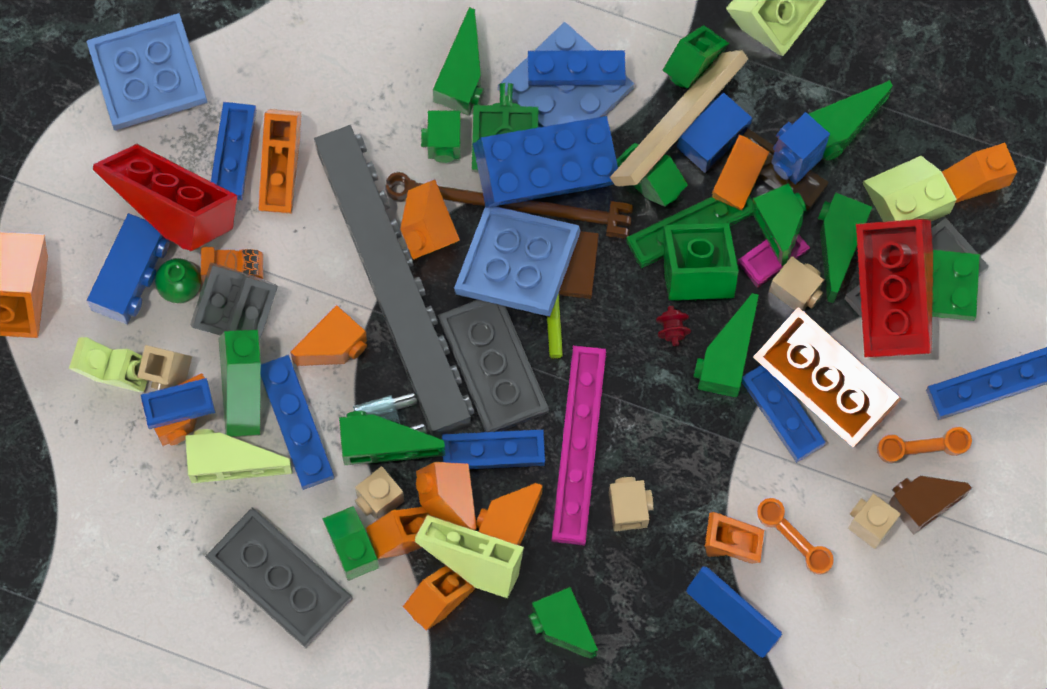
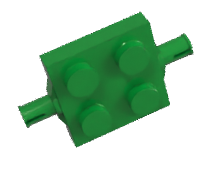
(501, 118)

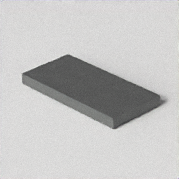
(493, 365)
(278, 577)

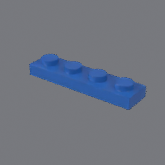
(989, 384)
(296, 422)

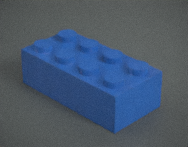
(545, 161)

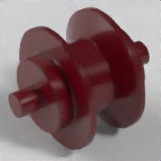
(673, 325)

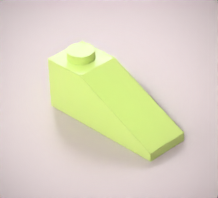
(222, 457)
(476, 557)

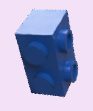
(714, 132)
(799, 148)

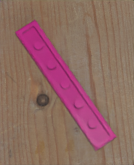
(579, 445)

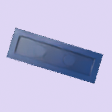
(576, 67)
(233, 147)
(783, 413)
(495, 449)

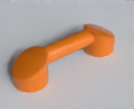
(953, 442)
(771, 514)

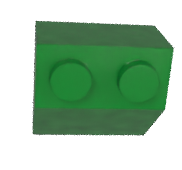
(699, 261)

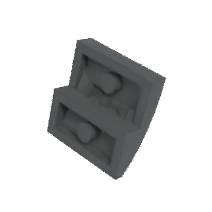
(233, 301)

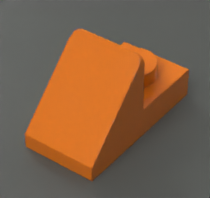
(733, 539)

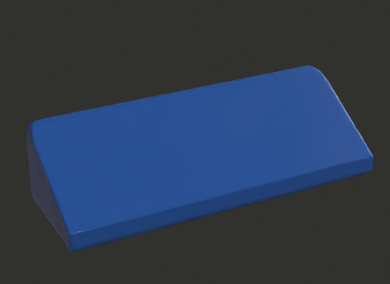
(734, 612)

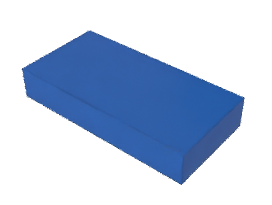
(177, 403)

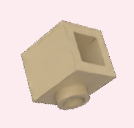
(797, 285)
(163, 367)
(378, 494)
(629, 504)
(873, 520)

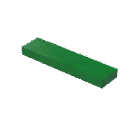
(649, 243)

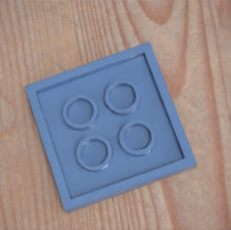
(146, 71)
(564, 103)
(517, 260)

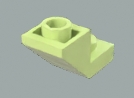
(107, 365)

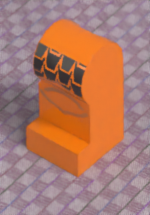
(244, 260)

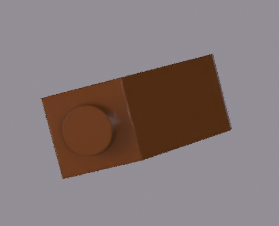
(926, 499)

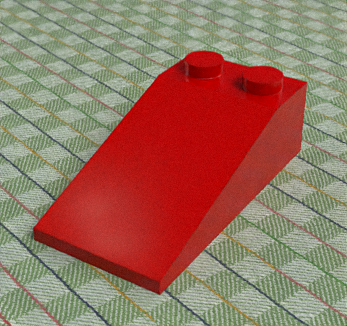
(169, 196)
(896, 287)

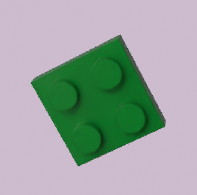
(955, 285)

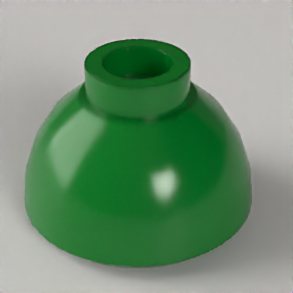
(177, 280)

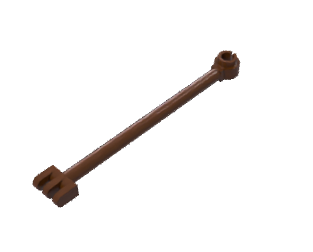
(609, 218)

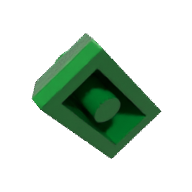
(694, 56)
(662, 182)
(780, 219)
(351, 543)
(563, 623)

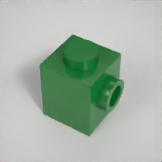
(442, 136)

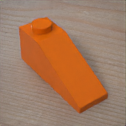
(279, 160)

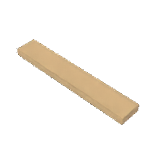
(679, 118)

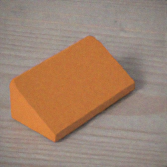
(740, 173)

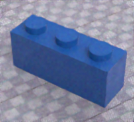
(128, 270)

